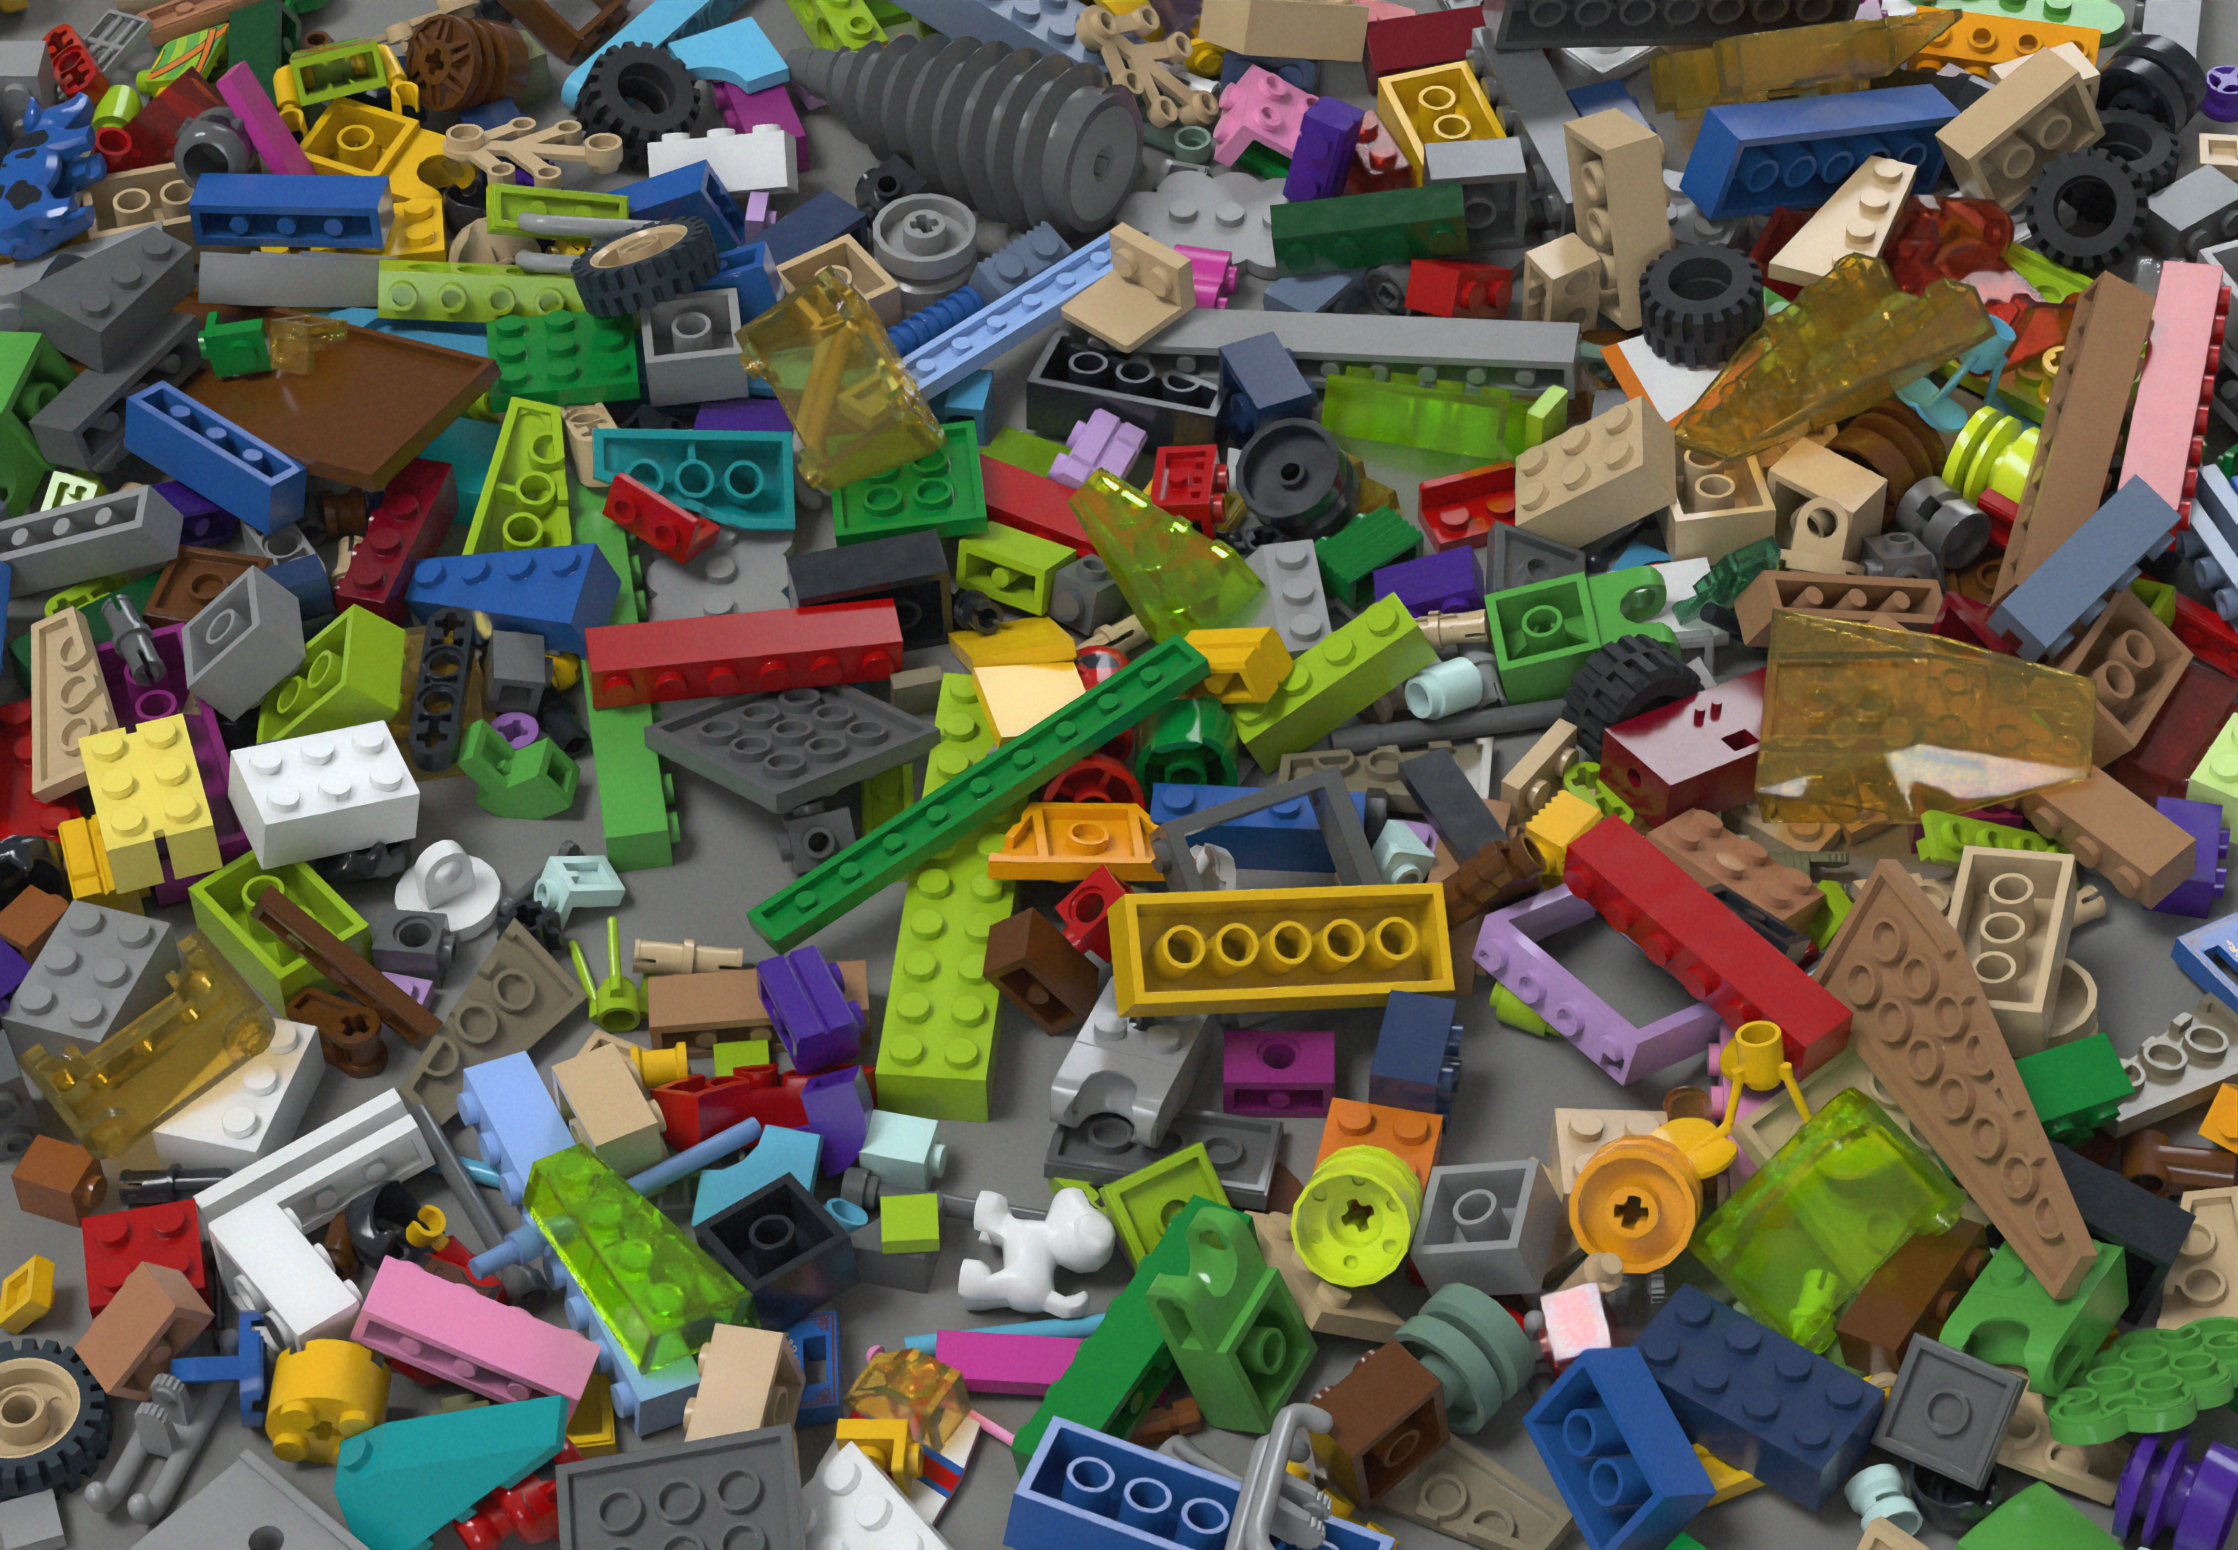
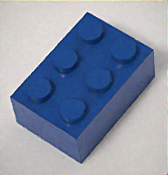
(1618, 1452)

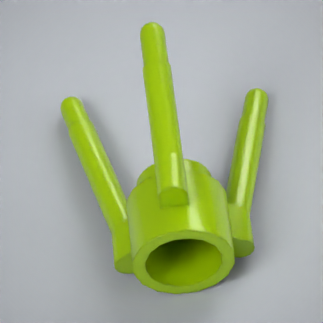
(617, 1003)

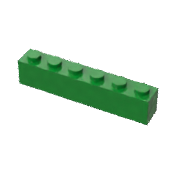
(1126, 1358)

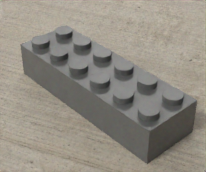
(1531, 107)

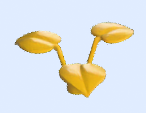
(1751, 1058)

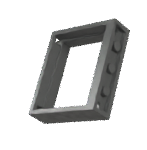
(1337, 823)

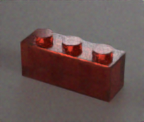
(2179, 735)

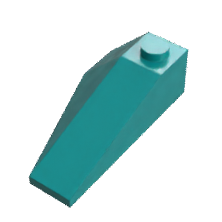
(716, 474)
(425, 1471)

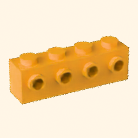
(1988, 40)

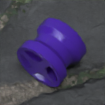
(2222, 94)

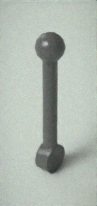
(567, 848)

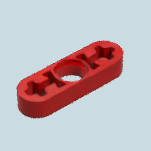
(75, 65)

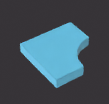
(733, 54)
(777, 1153)

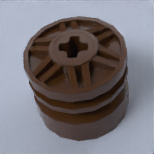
(466, 62)
(1895, 445)

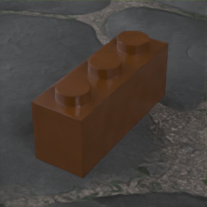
(1912, 1295)

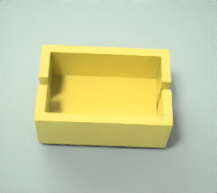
(147, 790)

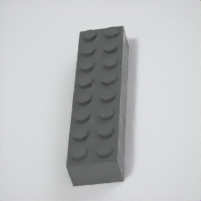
(1649, 22)

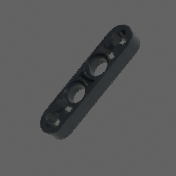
(442, 688)

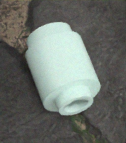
(1444, 689)

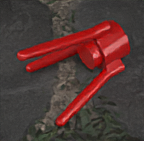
(116, 150)

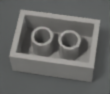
(91, 979)

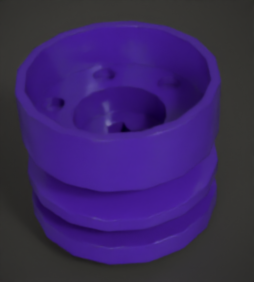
(2178, 1493)

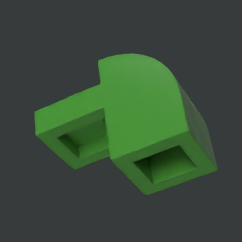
(517, 782)

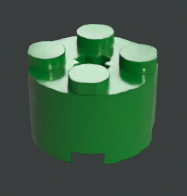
(1186, 745)

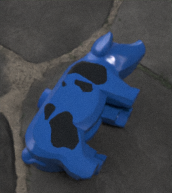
(43, 177)

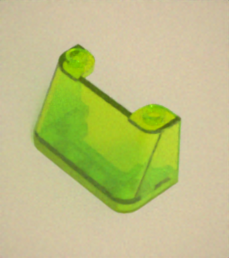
(1824, 1218)

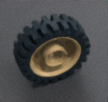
(645, 266)
(50, 1419)

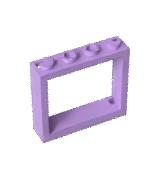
(1602, 1034)

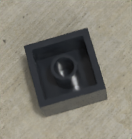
(781, 1251)

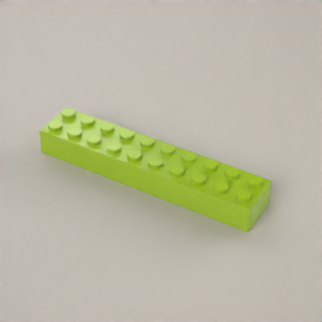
(940, 1010)

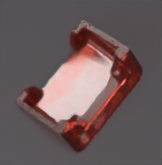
(1968, 244)

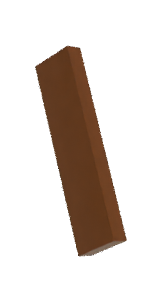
(345, 967)

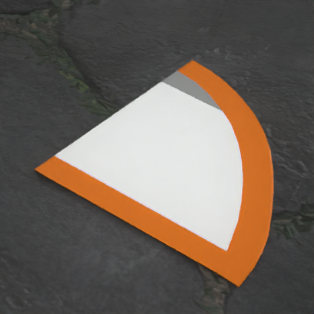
(1666, 386)

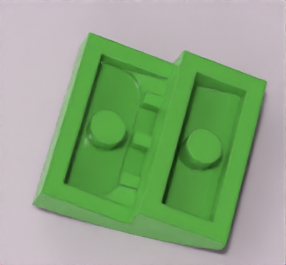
(2036, 1521)

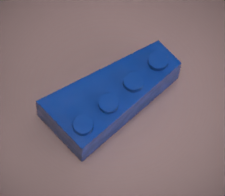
(522, 591)

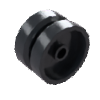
(2155, 79)
(1298, 480)

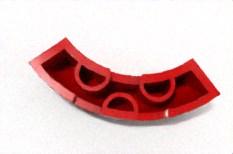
(703, 1109)

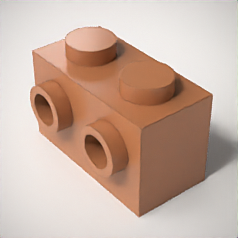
(142, 1330)

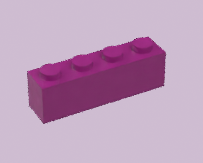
(762, 107)

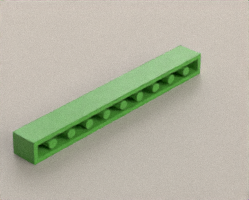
(626, 770)

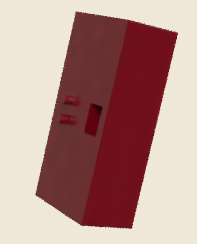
(1688, 752)

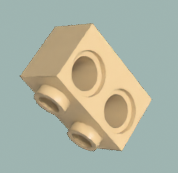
(1562, 283)

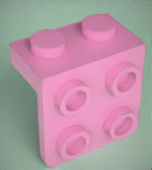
(1260, 110)

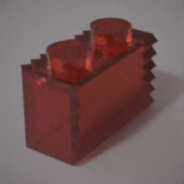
(1378, 159)

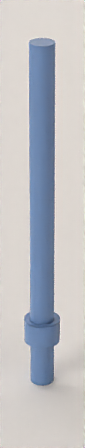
(528, 1242)

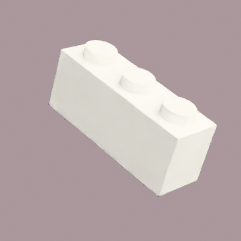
(741, 161)

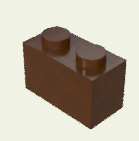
(1040, 971)

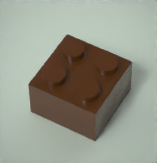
(1384, 1424)

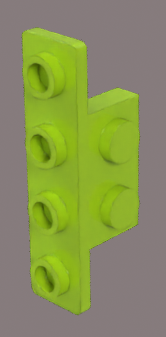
(1949, 833)

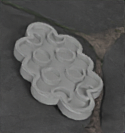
(1211, 214)
(731, 577)

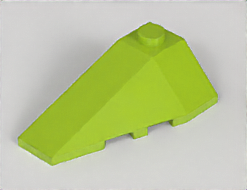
(525, 485)

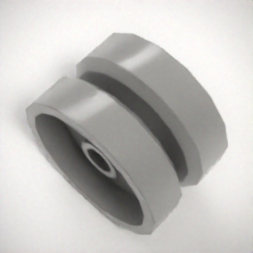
(926, 247)

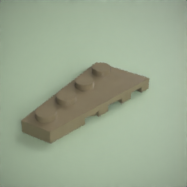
(1380, 769)
(502, 1012)
(2180, 1066)
(1475, 1502)

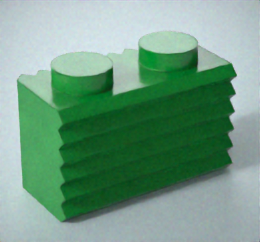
(1365, 546)

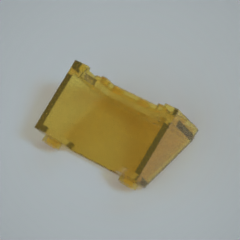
(839, 383)
(157, 1060)

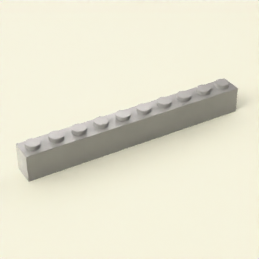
(1473, 351)

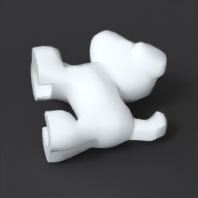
(1071, 1236)

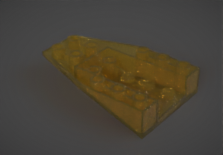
(1831, 358)
(1909, 722)

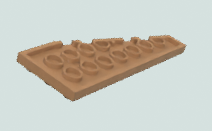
(1947, 1066)

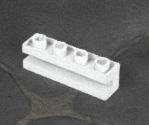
(329, 1165)

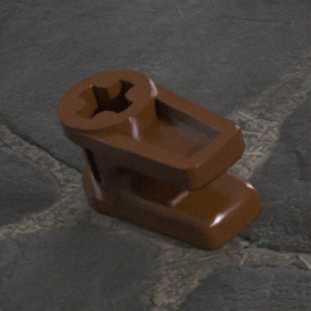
(345, 1030)

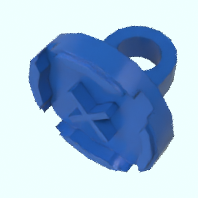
(248, 1368)

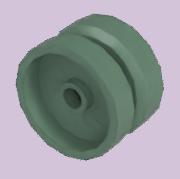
(1471, 1350)

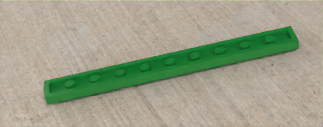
(977, 794)

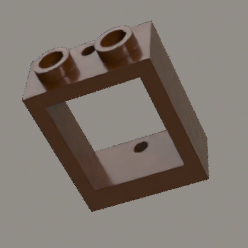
(559, 34)

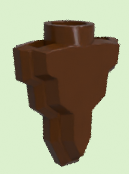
(1492, 878)

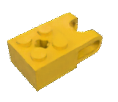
(376, 142)

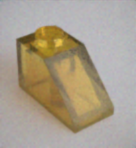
(915, 1389)

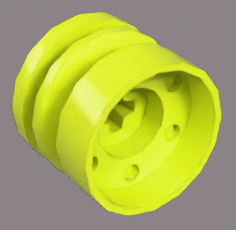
(1991, 454)
(1346, 1243)

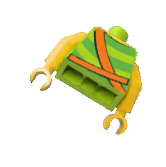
(202, 50)
(336, 72)

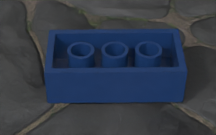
(1759, 1397)

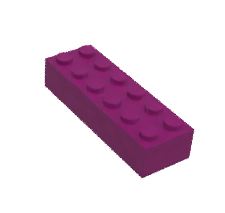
(166, 698)

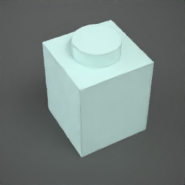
(903, 1150)

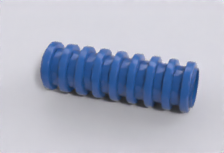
(935, 320)

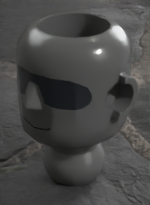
(213, 144)

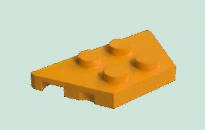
(1073, 840)

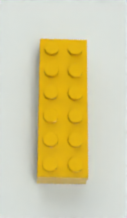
(1278, 949)

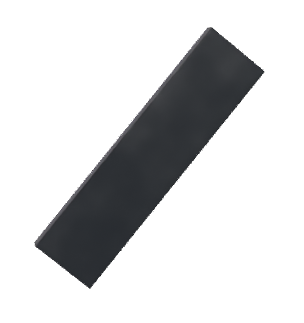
(1453, 808)

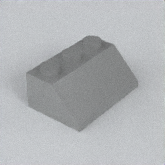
(1292, 596)

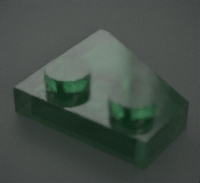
(1729, 578)

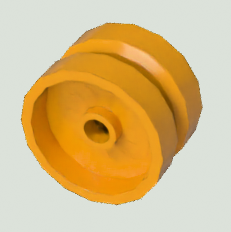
(1668, 1190)

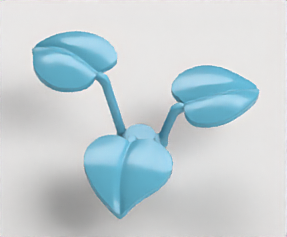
(1945, 413)

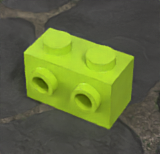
(1011, 566)

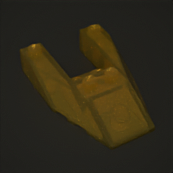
(1791, 61)

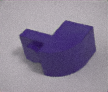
(841, 1110)

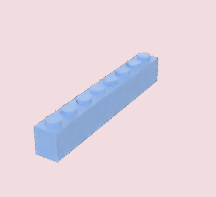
(514, 1129)

